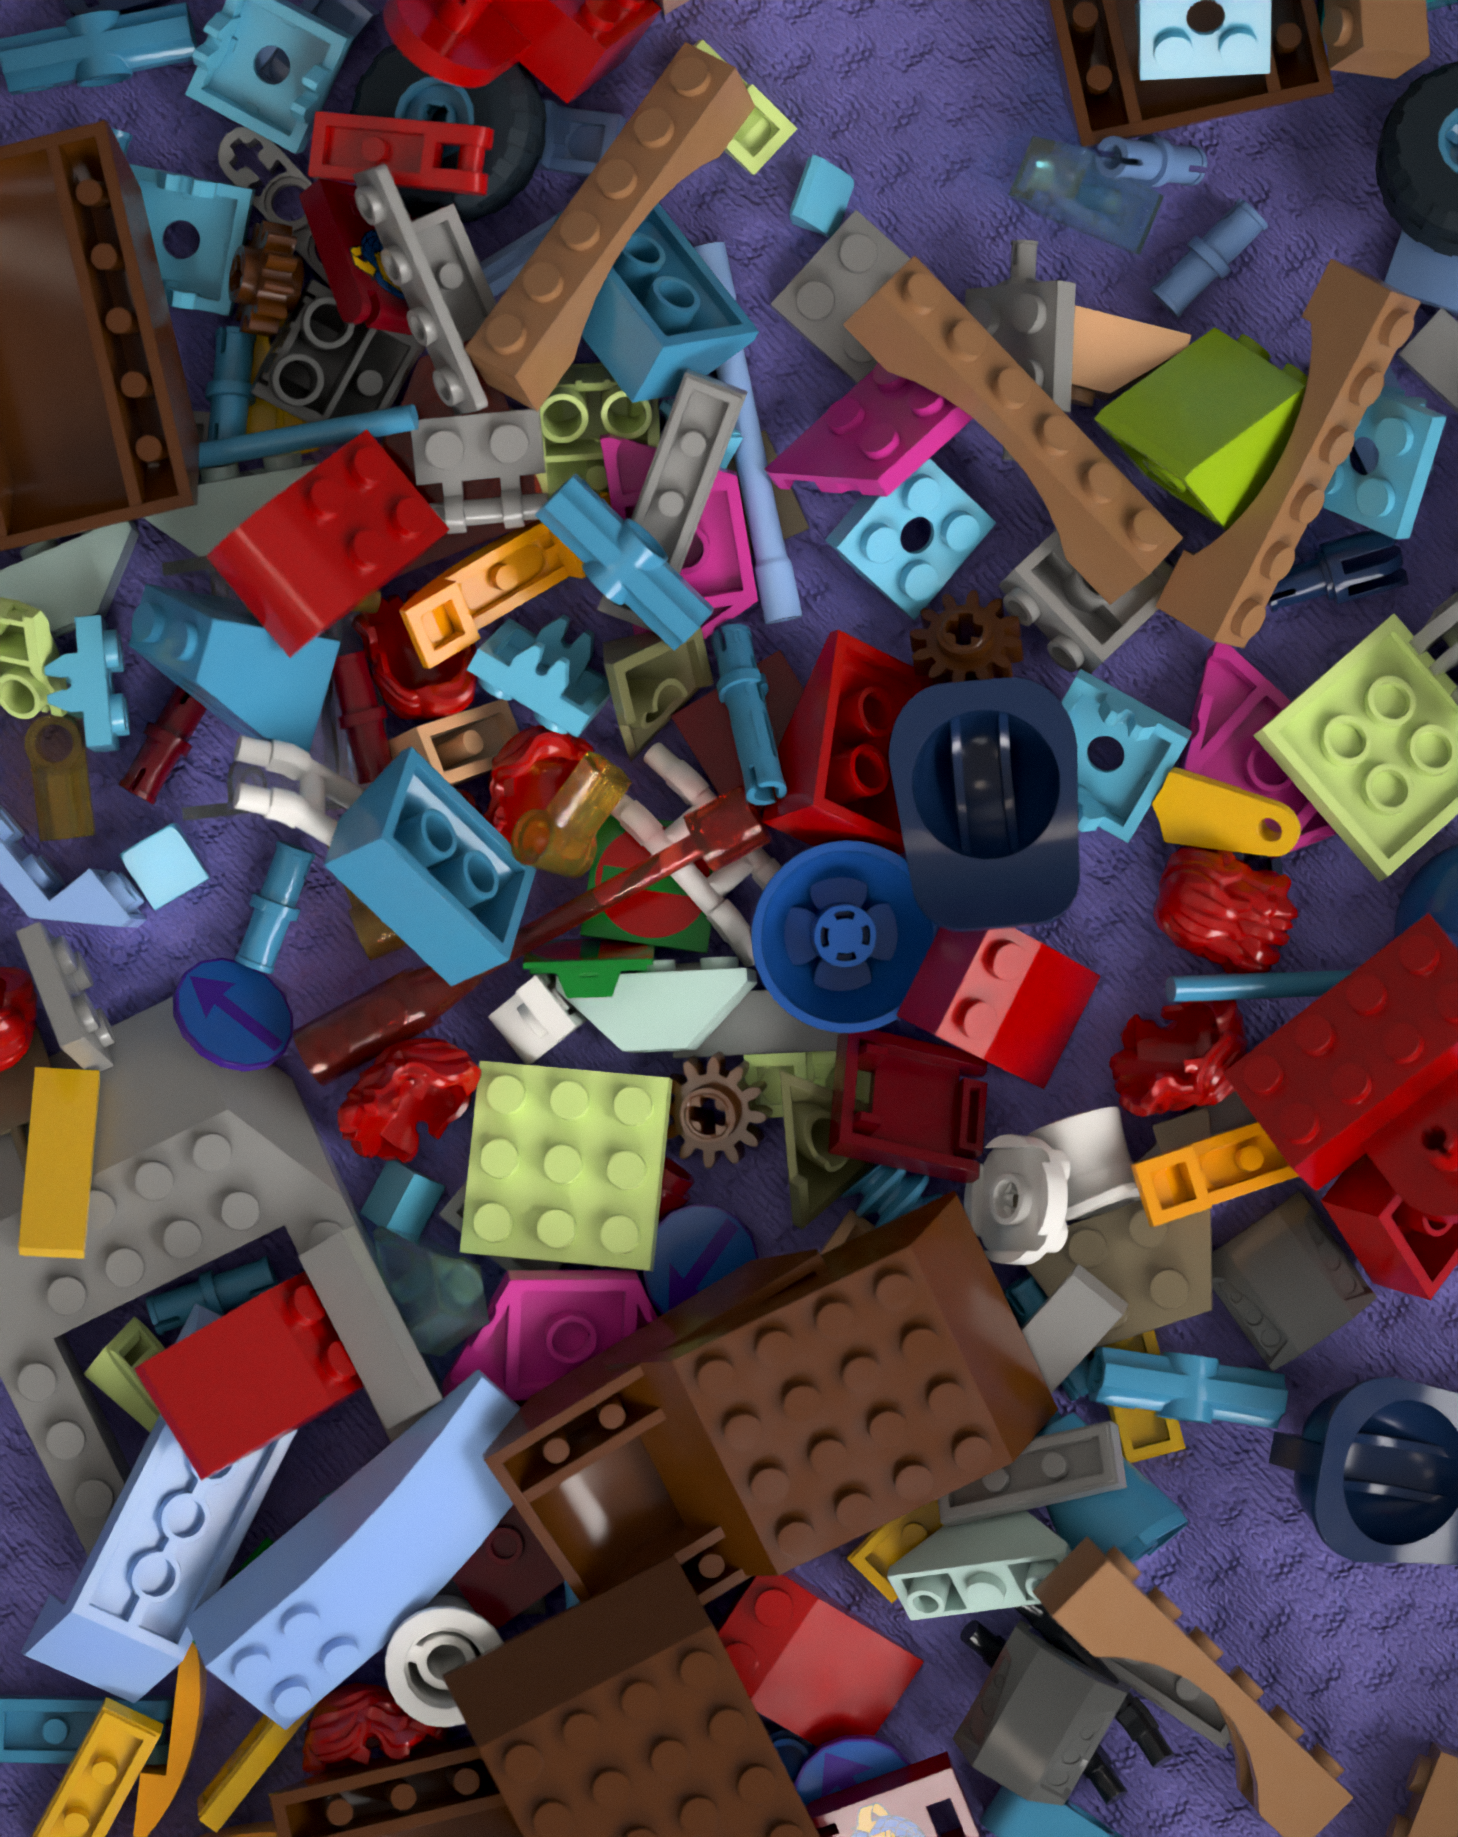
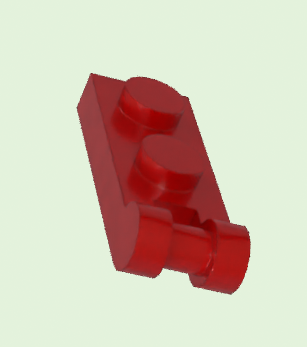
(408, 148)

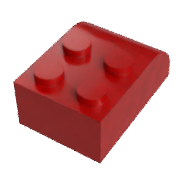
(327, 543)

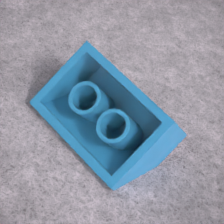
(663, 313)
(432, 869)

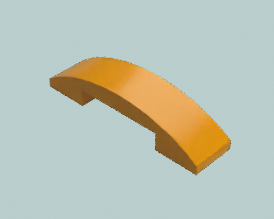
(485, 587)
(1208, 1173)
(162, 1782)

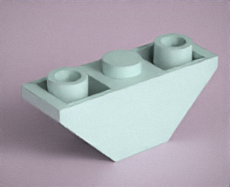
(228, 500)
(73, 576)
(668, 1007)
(977, 1566)

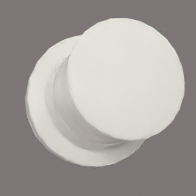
(1098, 1161)
(425, 1648)

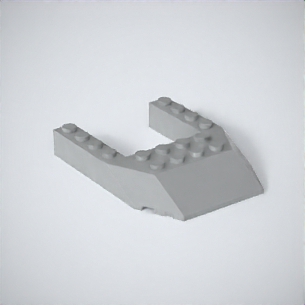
(180, 1176)

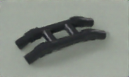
(1132, 1714)

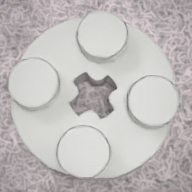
(1040, 1179)

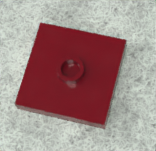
(709, 731)
(507, 1572)

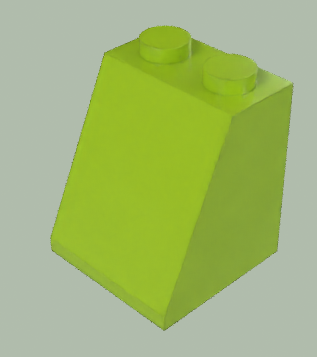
(1209, 423)

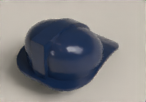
(988, 803)
(1379, 1471)

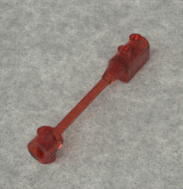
(418, 997)

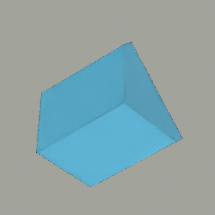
(402, 1198)

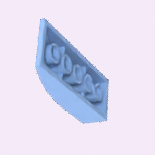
(359, 1560)

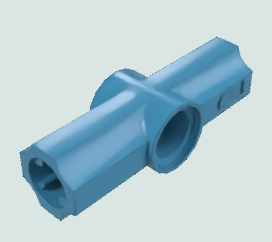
(98, 49)
(624, 562)
(1186, 1387)

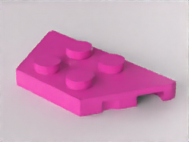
(870, 437)
(719, 553)
(1228, 711)
(549, 1326)

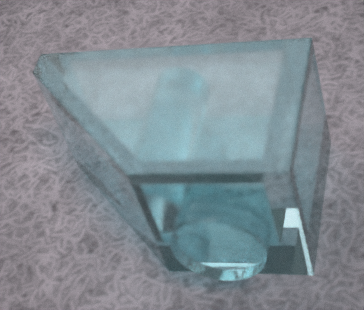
(1069, 189)
(432, 1289)

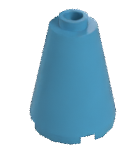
(1130, 1518)

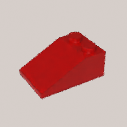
(839, 748)
(1000, 998)
(1388, 1236)
(251, 1376)
(813, 1659)

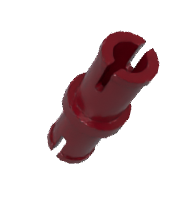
(361, 716)
(163, 745)

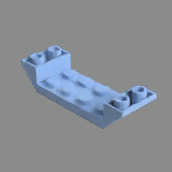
(90, 899)
(153, 1562)

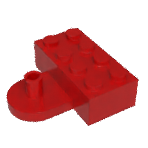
(557, 40)
(1370, 1075)

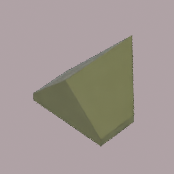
(652, 682)
(813, 1173)

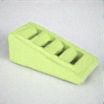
(119, 1380)

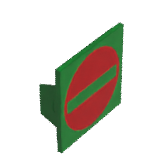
(655, 916)
(588, 965)

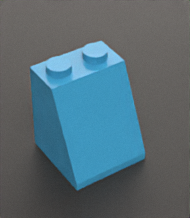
(234, 663)

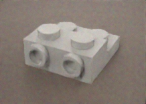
(1071, 612)

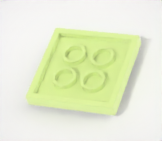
(1374, 747)
(566, 1166)

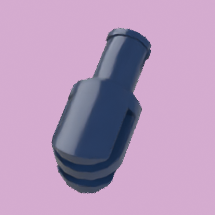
(1344, 571)

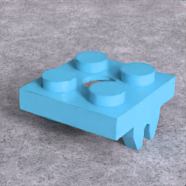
(1174, 50)
(229, 78)
(222, 220)
(1406, 445)
(872, 531)
(543, 674)
(92, 684)
(1151, 747)

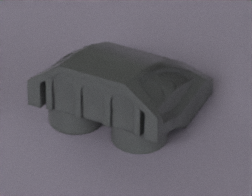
(348, 363)
(1288, 1282)
(1038, 1719)

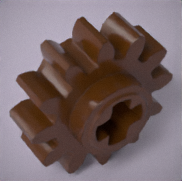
(266, 278)
(966, 641)
(730, 1095)

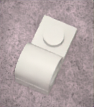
(536, 1018)

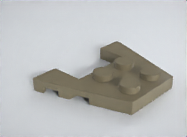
(1155, 1269)

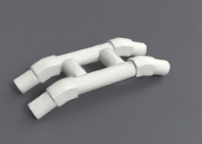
(293, 809)
(705, 892)

